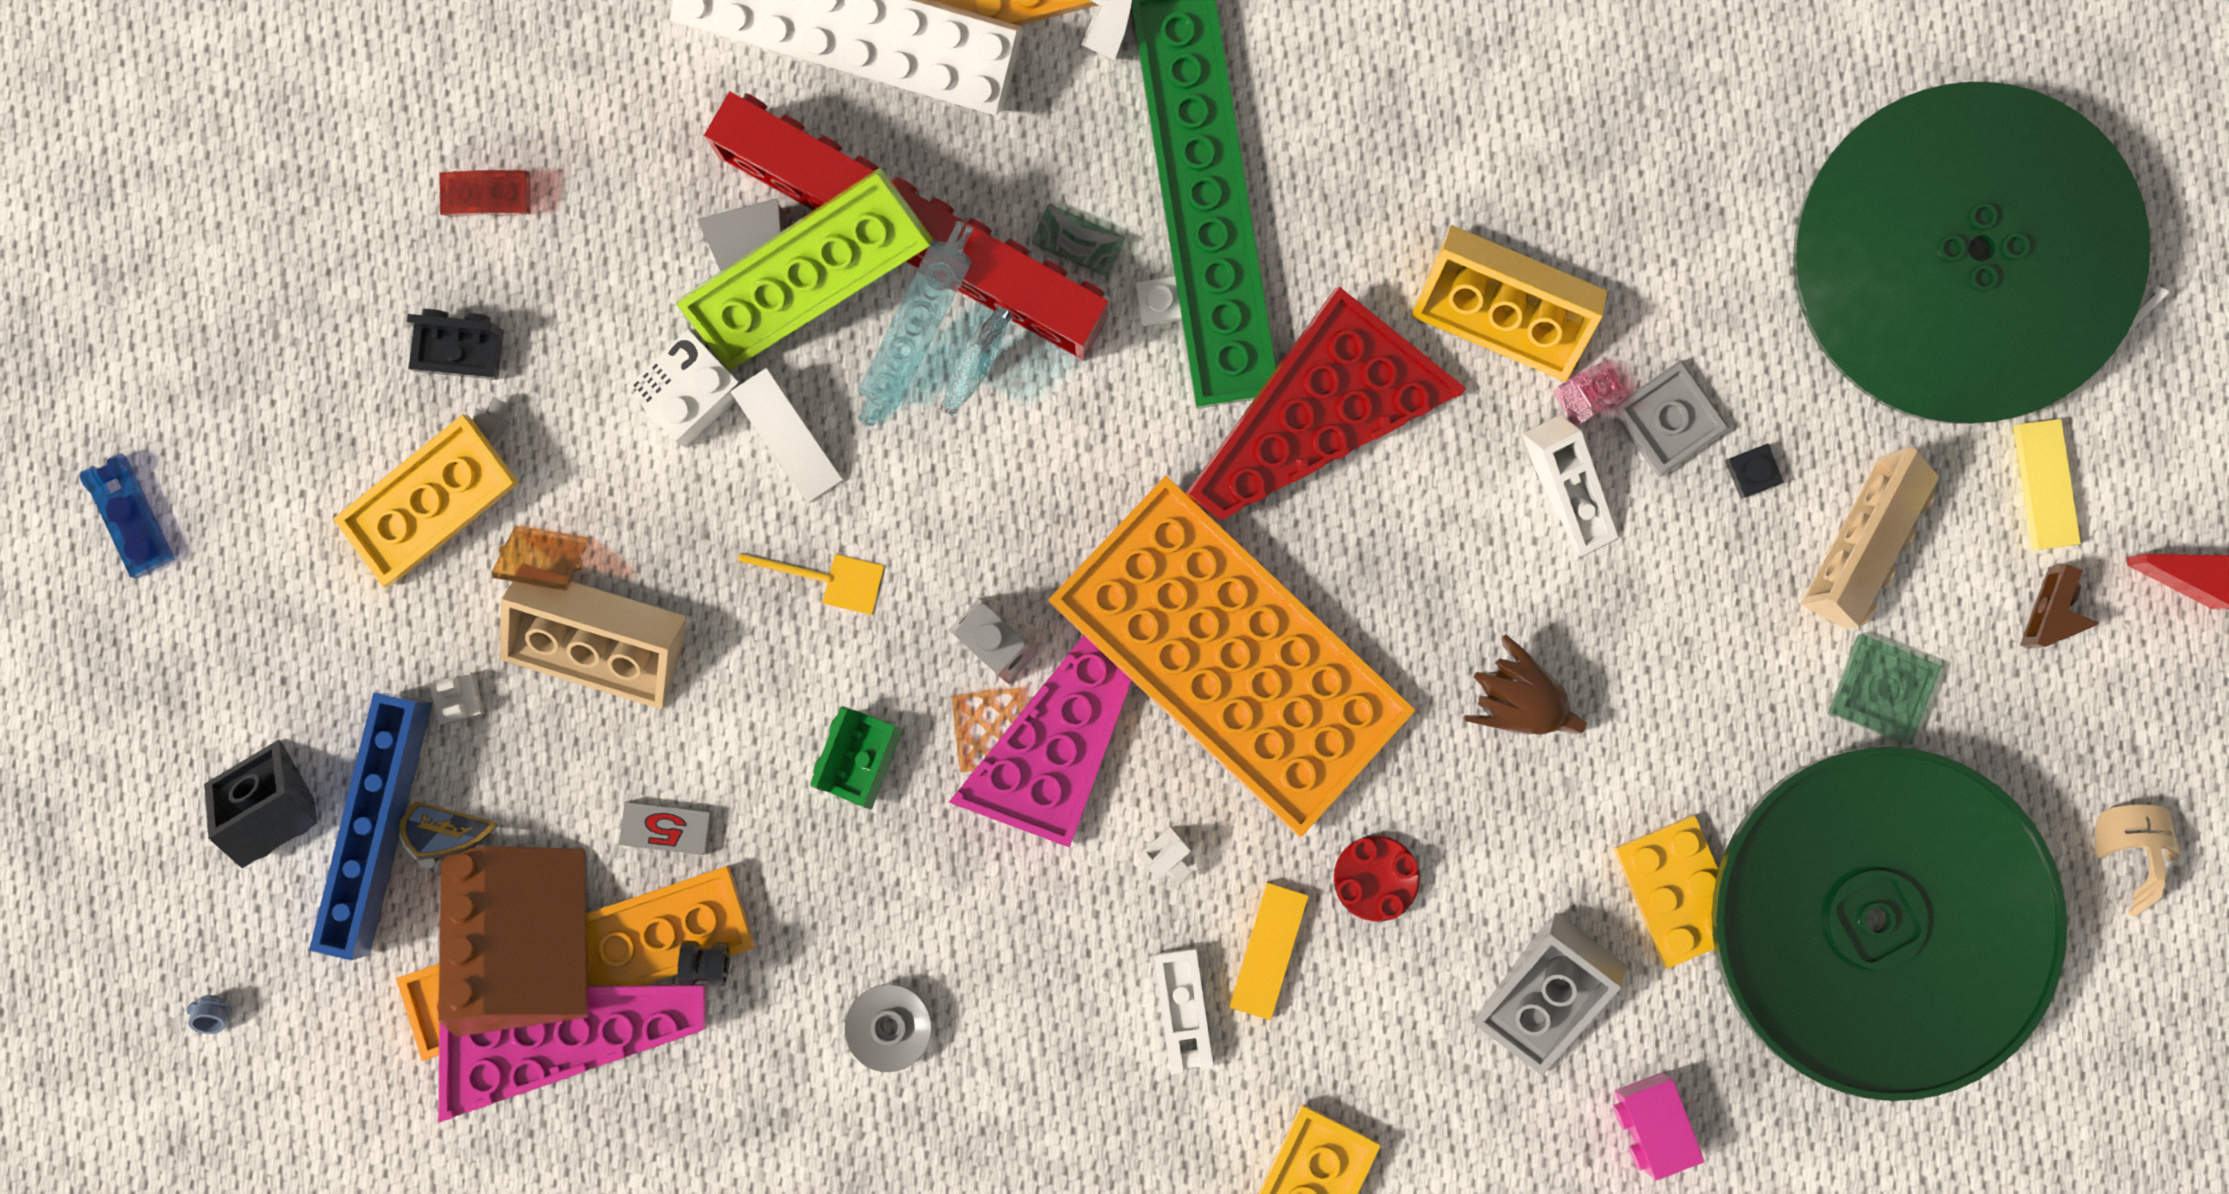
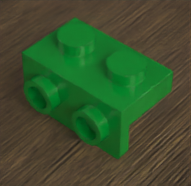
(856, 757)

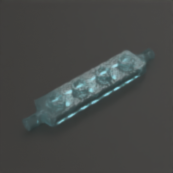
(915, 324)

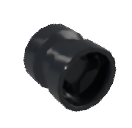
(703, 963)

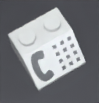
(685, 389)

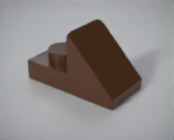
(2051, 615)

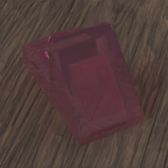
(1590, 392)

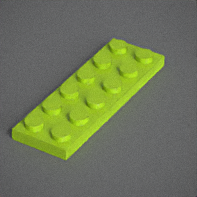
(805, 270)

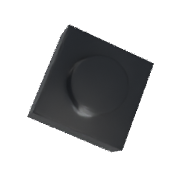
(1754, 471)

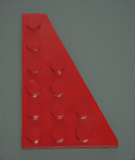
(1328, 396)

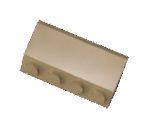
(1872, 539)
(593, 639)

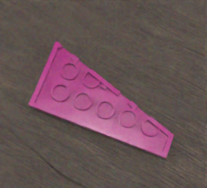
(1052, 751)

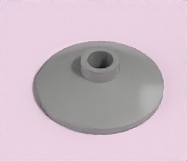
(883, 1050)

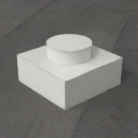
(1158, 301)

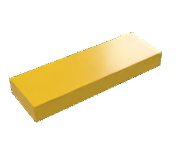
(1268, 951)

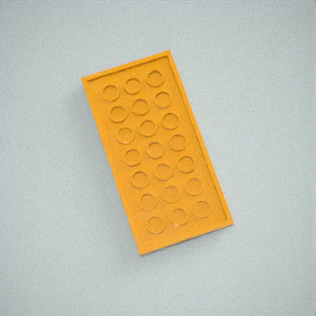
(1232, 656)

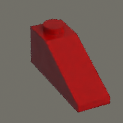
(2195, 576)

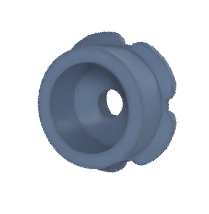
(208, 1014)

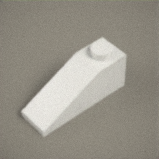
(1571, 483)

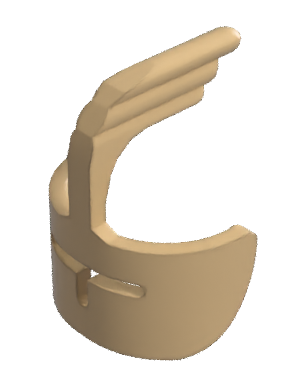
(2111, 837)

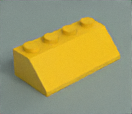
(1510, 303)

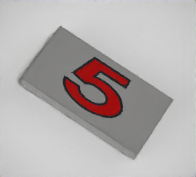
(665, 828)

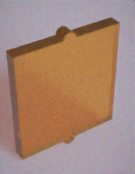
(540, 558)

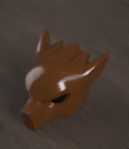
(1524, 697)

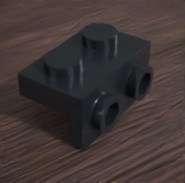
(455, 345)

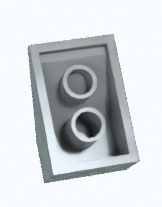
(1551, 994)

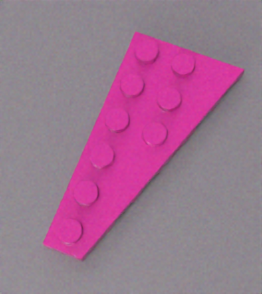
(513, 1061)

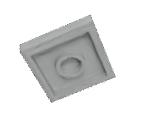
(1669, 418)

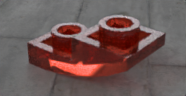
(485, 193)

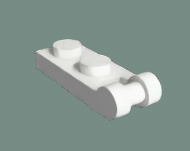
(1183, 1009)

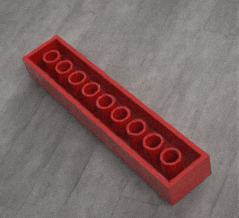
(1000, 272)

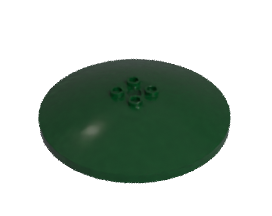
(1891, 268)
(1965, 936)

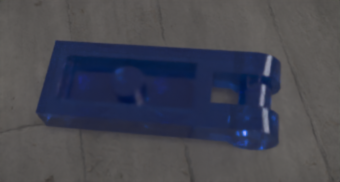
(128, 516)

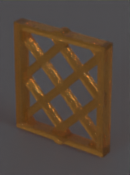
(987, 697)

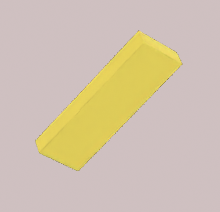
(2046, 484)

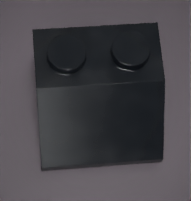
(258, 805)

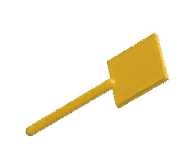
(850, 584)

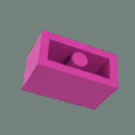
(1657, 1126)

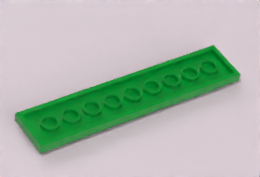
(1204, 199)

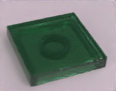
(1884, 689)

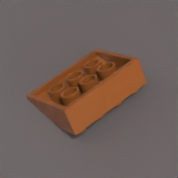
(512, 938)

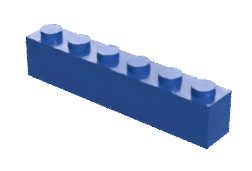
(370, 826)

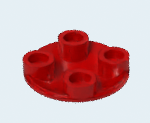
(1376, 878)

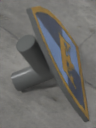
(439, 832)

